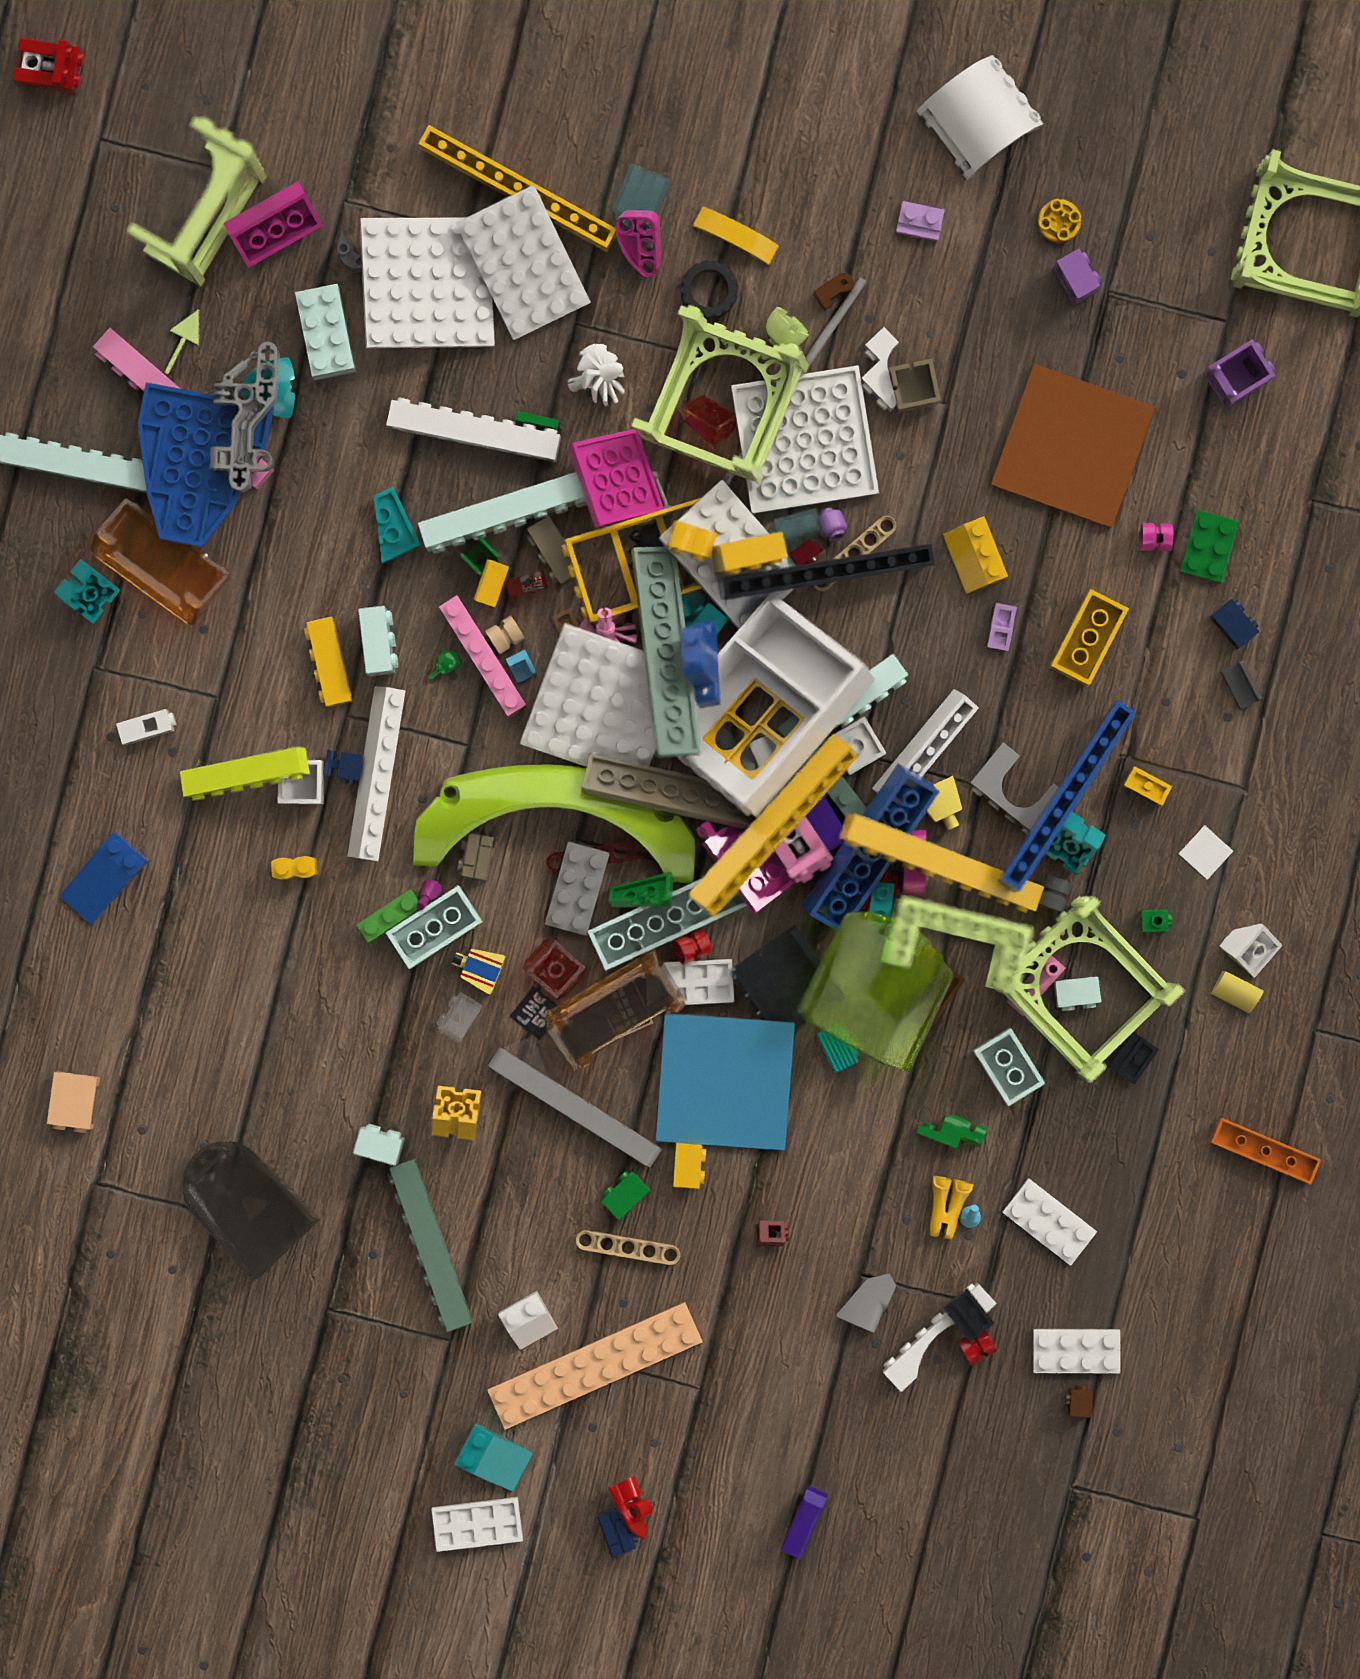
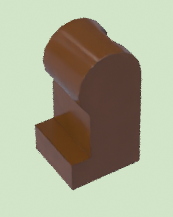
(836, 286)

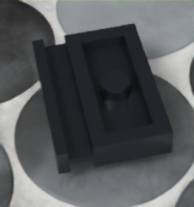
(1133, 1057)
(968, 1315)

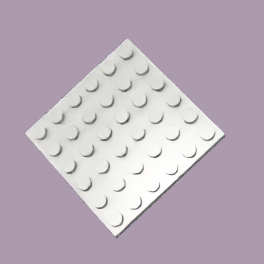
(422, 286)
(819, 446)
(593, 702)

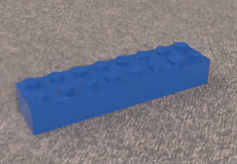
(854, 872)

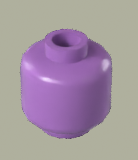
(832, 524)

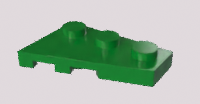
(646, 892)

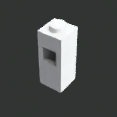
(146, 726)

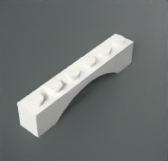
(905, 1367)

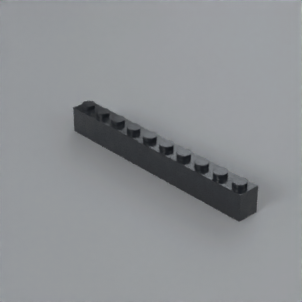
(826, 571)

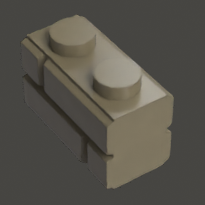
(476, 856)

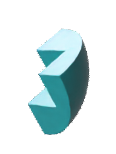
(285, 398)

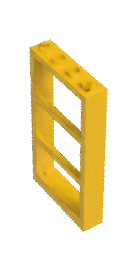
(574, 571)

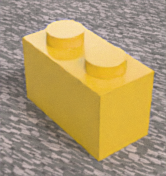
(688, 1165)

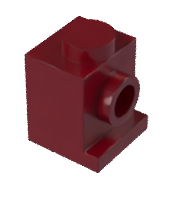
(806, 552)
(775, 1227)

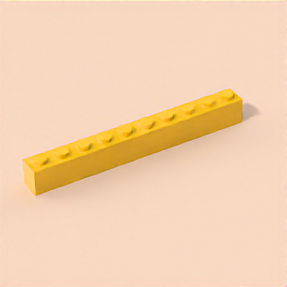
(508, 183)
(773, 825)
(937, 861)

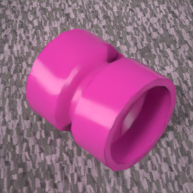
(1148, 537)

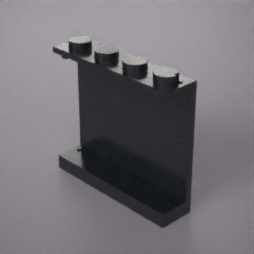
(778, 976)

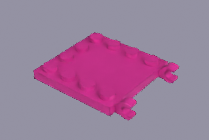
(766, 881)

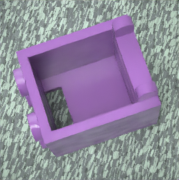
(1231, 378)

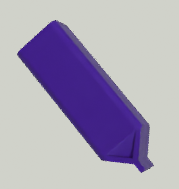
(804, 1522)

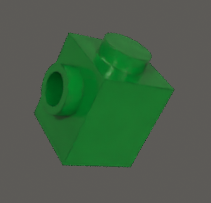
(1155, 920)

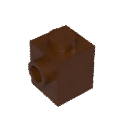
(1079, 1401)

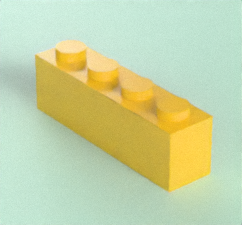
(329, 662)

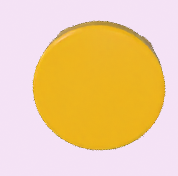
(1059, 221)

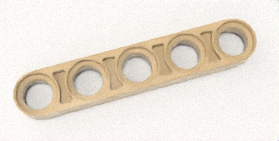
(859, 543)
(638, 1247)

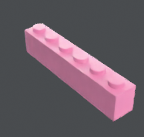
(482, 656)

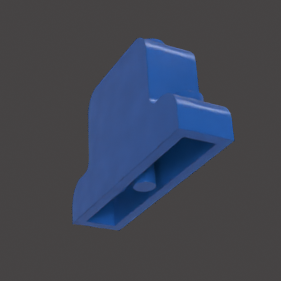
(701, 662)

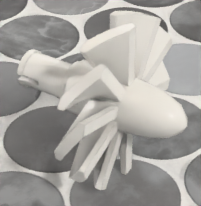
(599, 373)

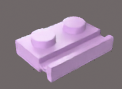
(920, 221)

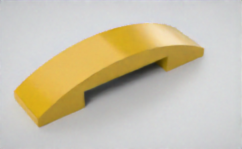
(736, 234)

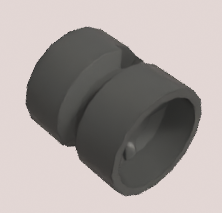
(1055, 892)

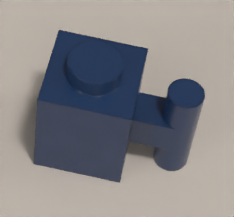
(348, 766)

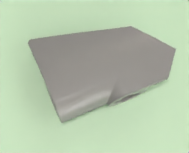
(869, 1302)

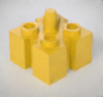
(456, 1113)

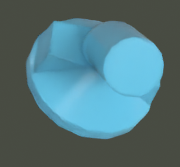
(970, 1216)

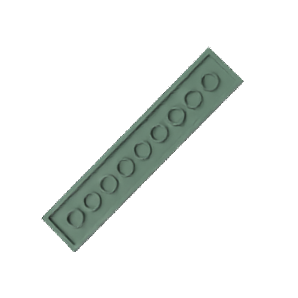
(661, 627)

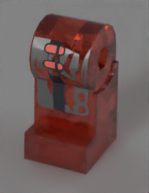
(526, 584)

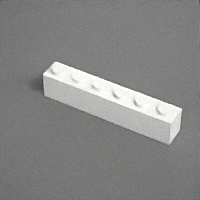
(933, 736)

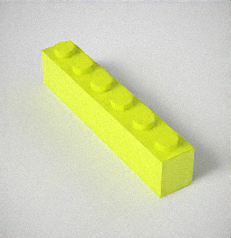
(244, 772)

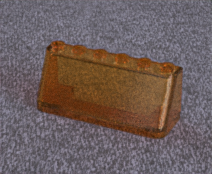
(163, 569)

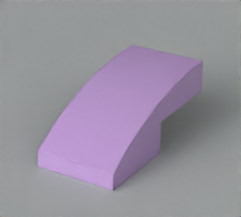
(1002, 626)

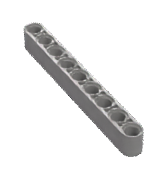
(574, 1107)

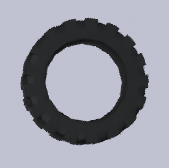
(712, 267)

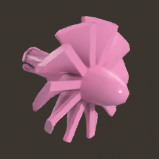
(606, 626)

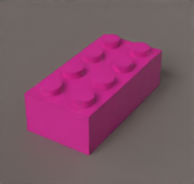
(273, 224)

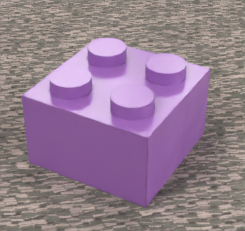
(1077, 276)

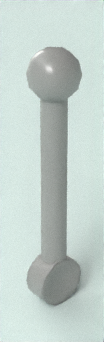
(656, 475)

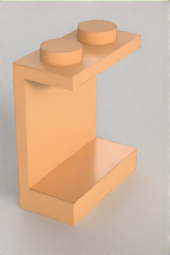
(72, 1101)

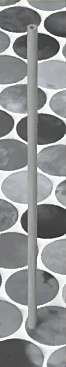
(822, 339)

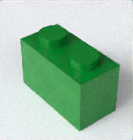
(625, 1194)

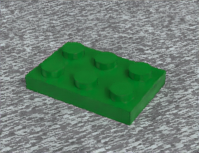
(1209, 546)

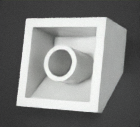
(527, 1320)

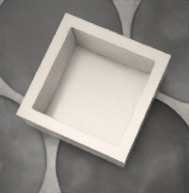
(306, 790)

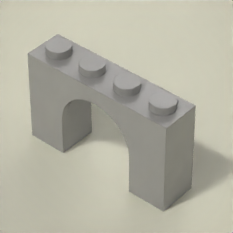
(989, 783)

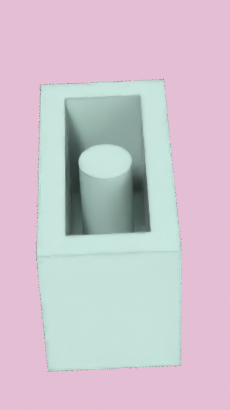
(1077, 992)

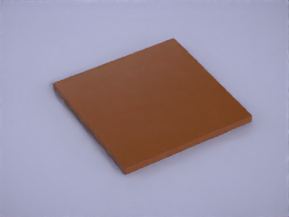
(1072, 446)

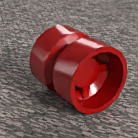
(693, 946)
(977, 1347)

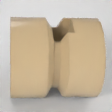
(505, 634)

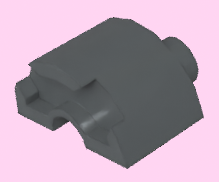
(348, 256)

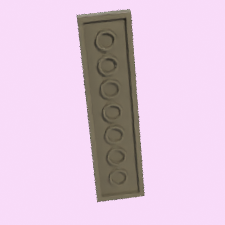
(660, 791)

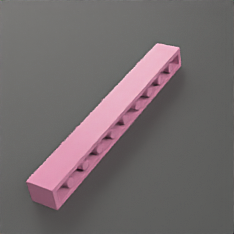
(139, 371)

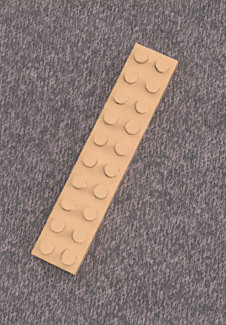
(594, 1365)

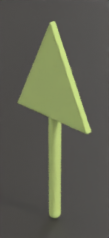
(188, 330)

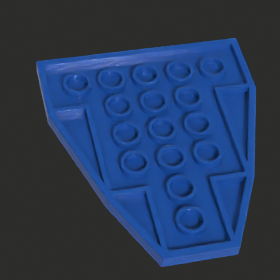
(175, 444)

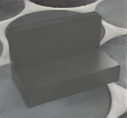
(1241, 685)

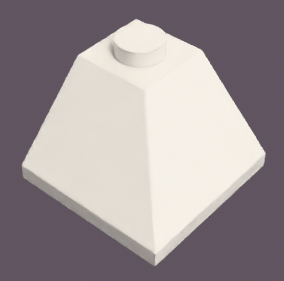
(1251, 947)

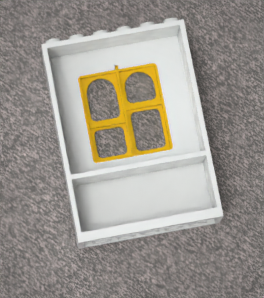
(797, 669)

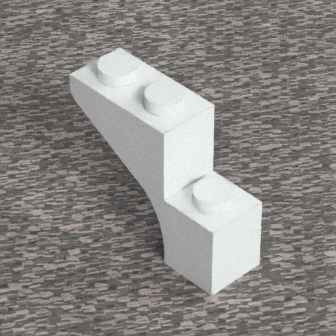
(877, 378)

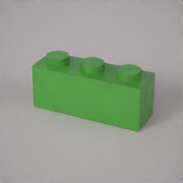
(389, 916)

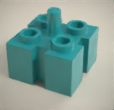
(87, 591)
(1075, 843)

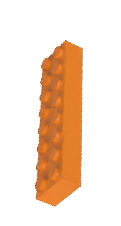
(1265, 1150)

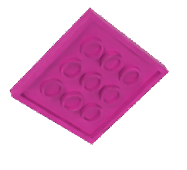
(615, 477)

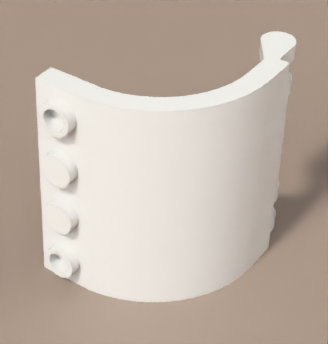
(979, 114)

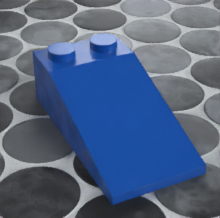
(103, 877)

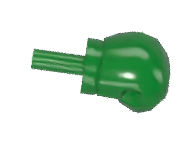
(446, 663)

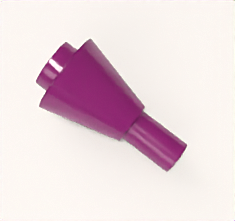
(429, 891)

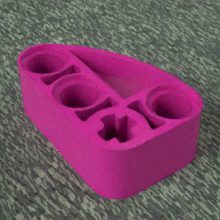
(632, 240)
(913, 880)

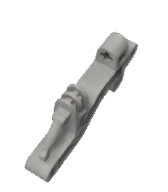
(251, 412)

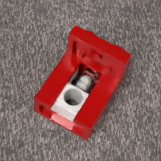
(66, 65)

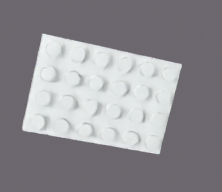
(523, 262)
(732, 521)

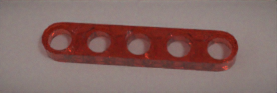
(630, 853)

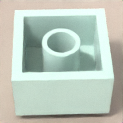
(379, 1145)

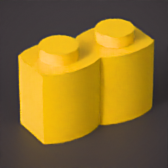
(691, 540)
(288, 868)

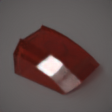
(708, 419)
(554, 968)

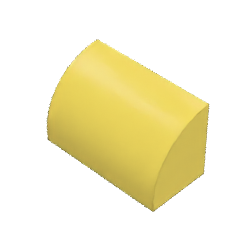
(1237, 992)

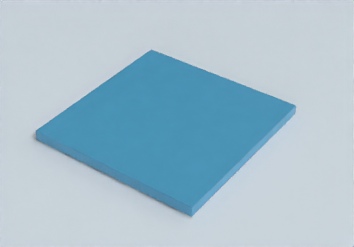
(725, 1081)

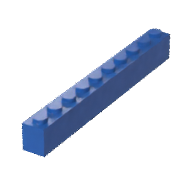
(1066, 796)

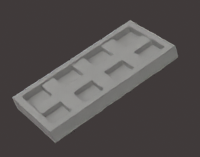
(577, 888)

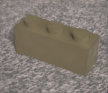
(549, 542)

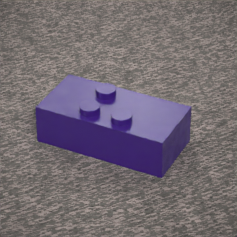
(824, 823)

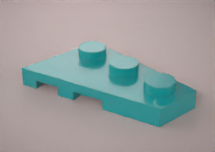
(394, 527)

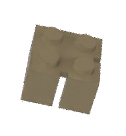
(915, 387)

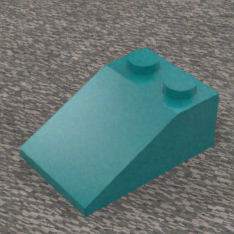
(493, 1457)

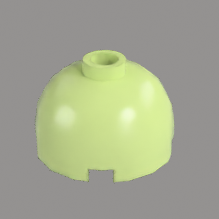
(785, 329)

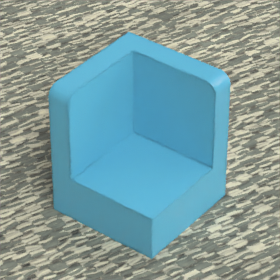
(521, 666)

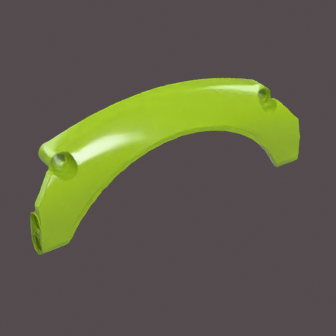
(512, 788)

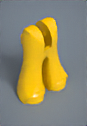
(959, 1193)

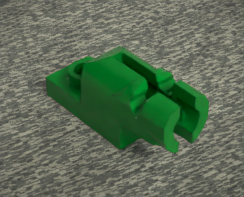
(952, 1131)

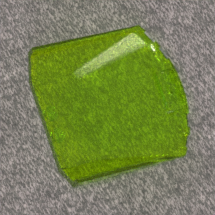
(873, 1002)

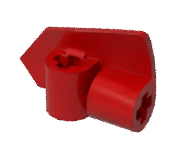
(630, 1506)

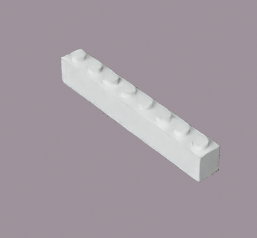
(474, 431)
(376, 773)

